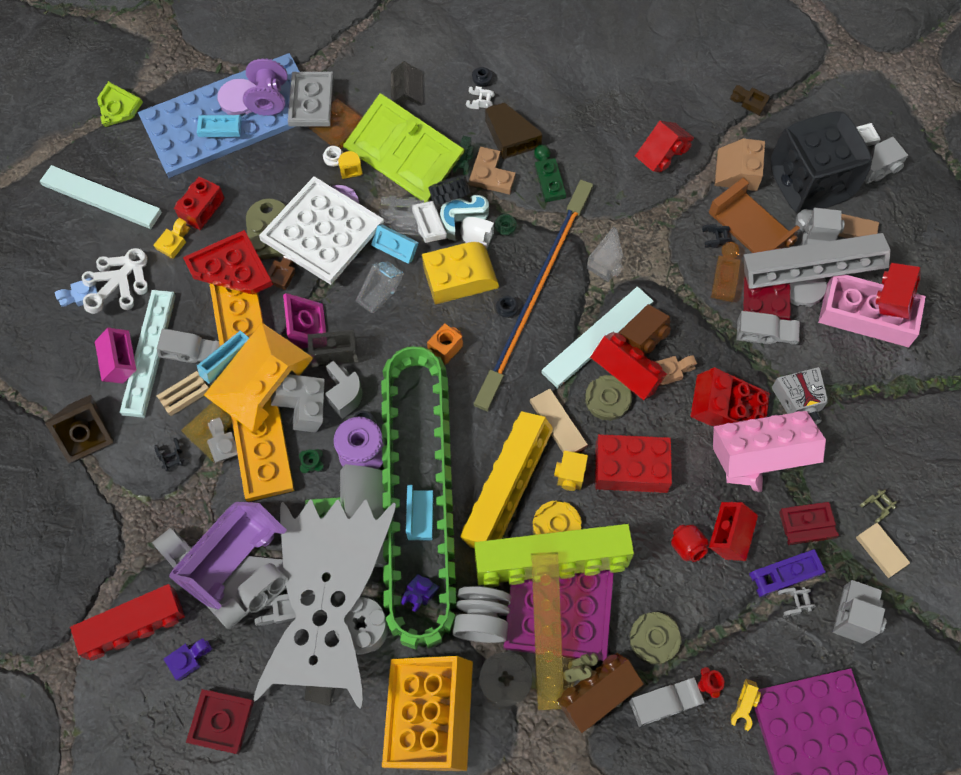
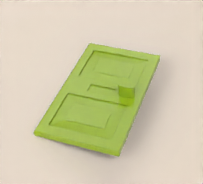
(403, 147)

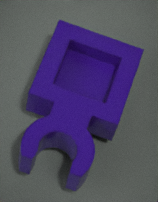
(419, 591)

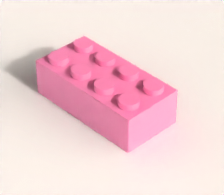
(853, 307)
(768, 444)

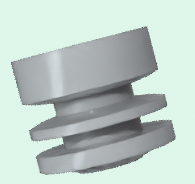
(482, 609)

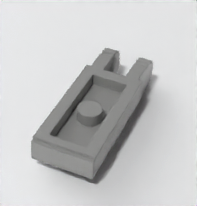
(283, 609)

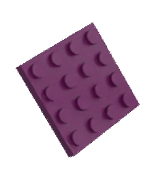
(583, 610)
(818, 727)

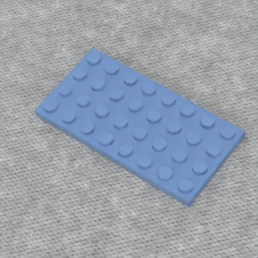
(175, 122)

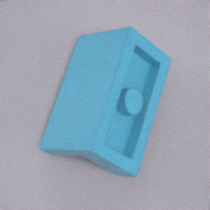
(419, 514)

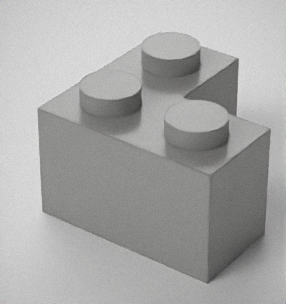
(822, 226)
(306, 398)
(860, 612)

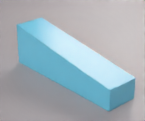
(220, 358)

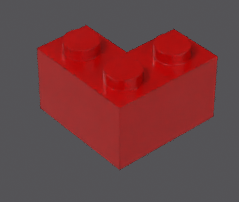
(663, 143)

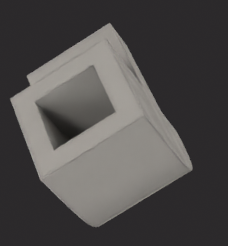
(347, 393)

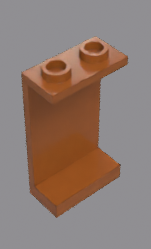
(749, 221)

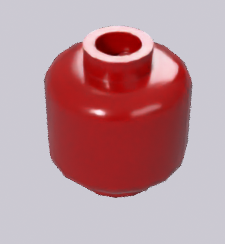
(689, 542)

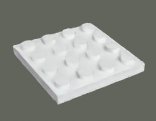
(321, 230)

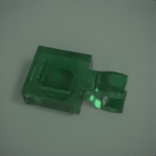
(468, 154)

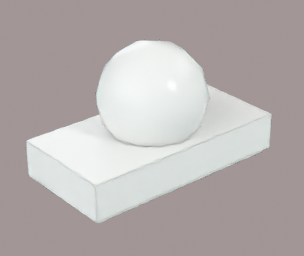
(429, 222)

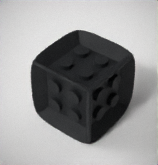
(823, 159)

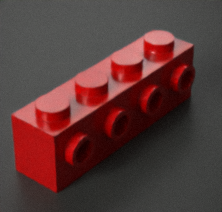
(127, 622)

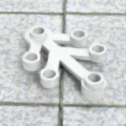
(116, 278)

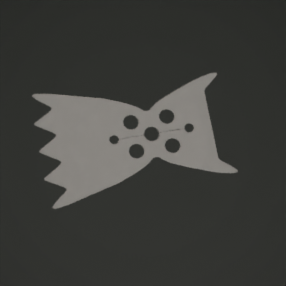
(309, 550)

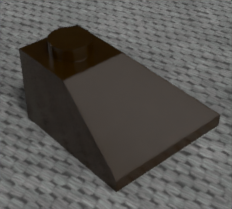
(79, 429)

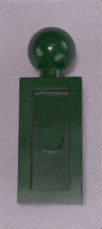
(548, 175)

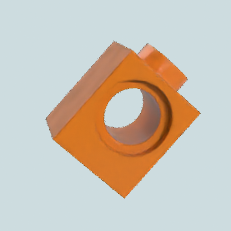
(446, 352)

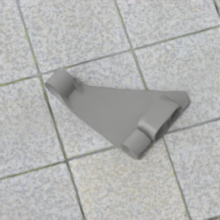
(246, 589)

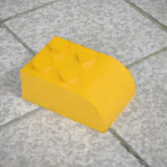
(459, 271)

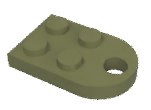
(258, 221)

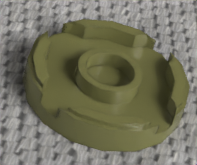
(608, 398)
(655, 638)

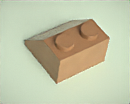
(740, 161)

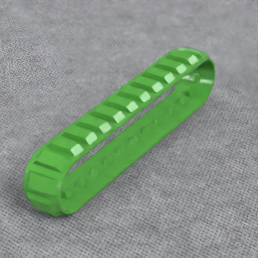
(402, 359)

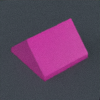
(303, 318)

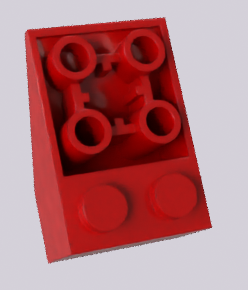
(727, 399)

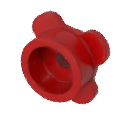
(711, 682)

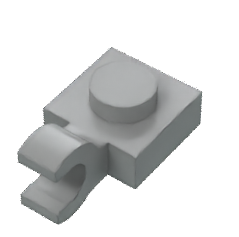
(221, 445)

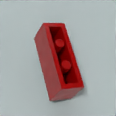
(628, 365)

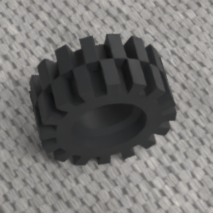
(449, 189)

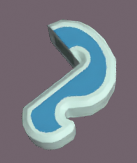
(460, 209)

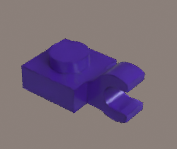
(184, 659)

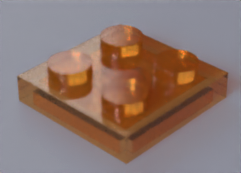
(342, 124)

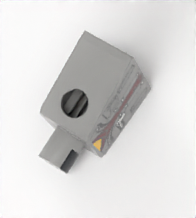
(802, 392)

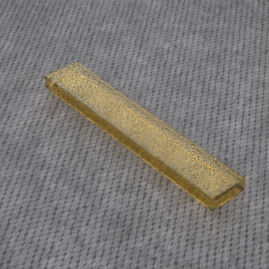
(547, 629)

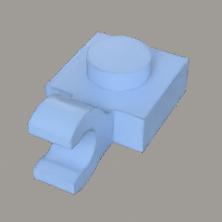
(76, 295)

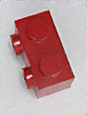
(199, 203)
(899, 290)
(733, 531)

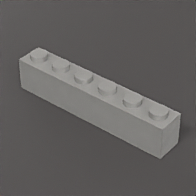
(816, 260)

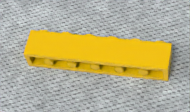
(508, 479)

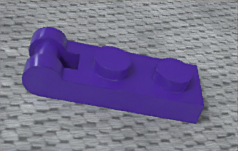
(788, 572)

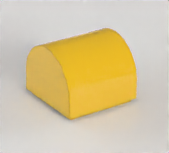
(349, 165)

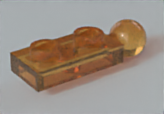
(726, 273)

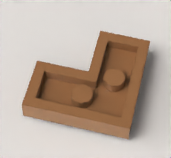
(487, 175)

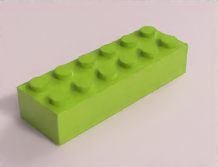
(578, 552)

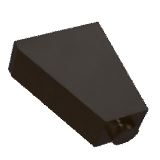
(511, 131)

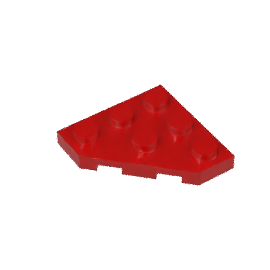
(230, 264)

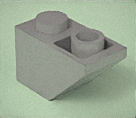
(886, 158)

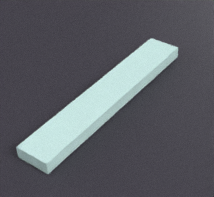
(101, 197)
(580, 350)
(146, 357)

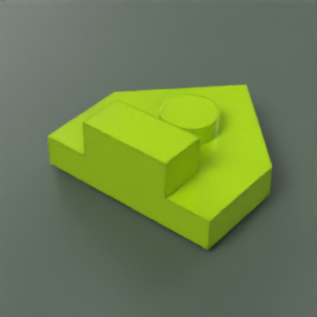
(117, 105)

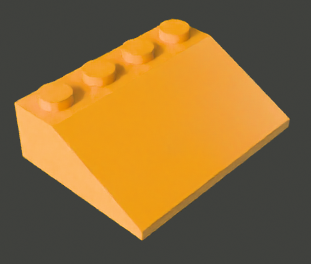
(428, 714)

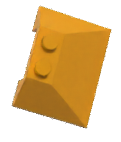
(256, 375)

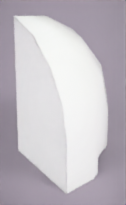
(477, 230)

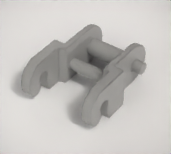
(792, 591)

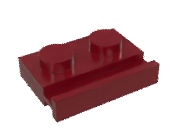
(808, 523)

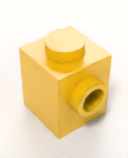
(571, 470)

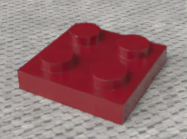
(768, 300)
(220, 721)

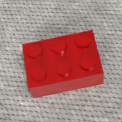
(633, 463)

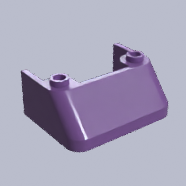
(223, 549)

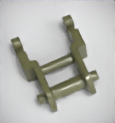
(885, 512)
(578, 666)

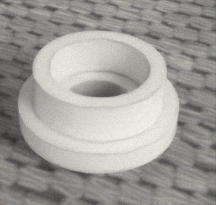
(332, 151)

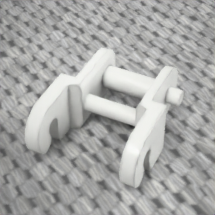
(488, 94)

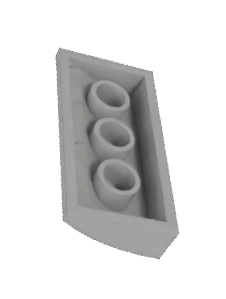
(362, 484)

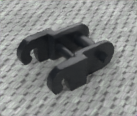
(716, 230)
(161, 457)

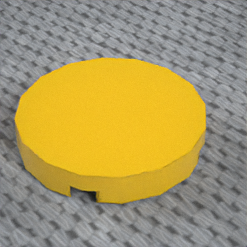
(556, 517)

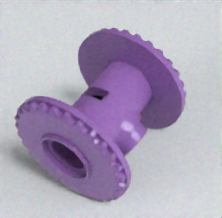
(268, 78)
(359, 443)

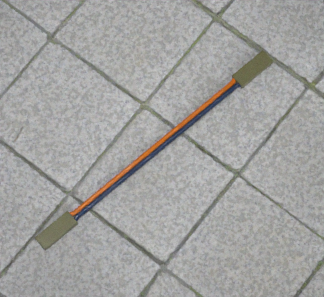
(495, 378)

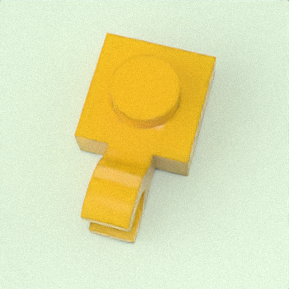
(172, 241)
(748, 697)

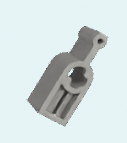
(766, 328)
(184, 346)
(666, 701)

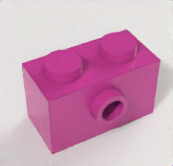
(115, 355)

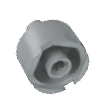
(376, 628)

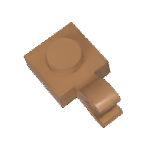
(675, 369)

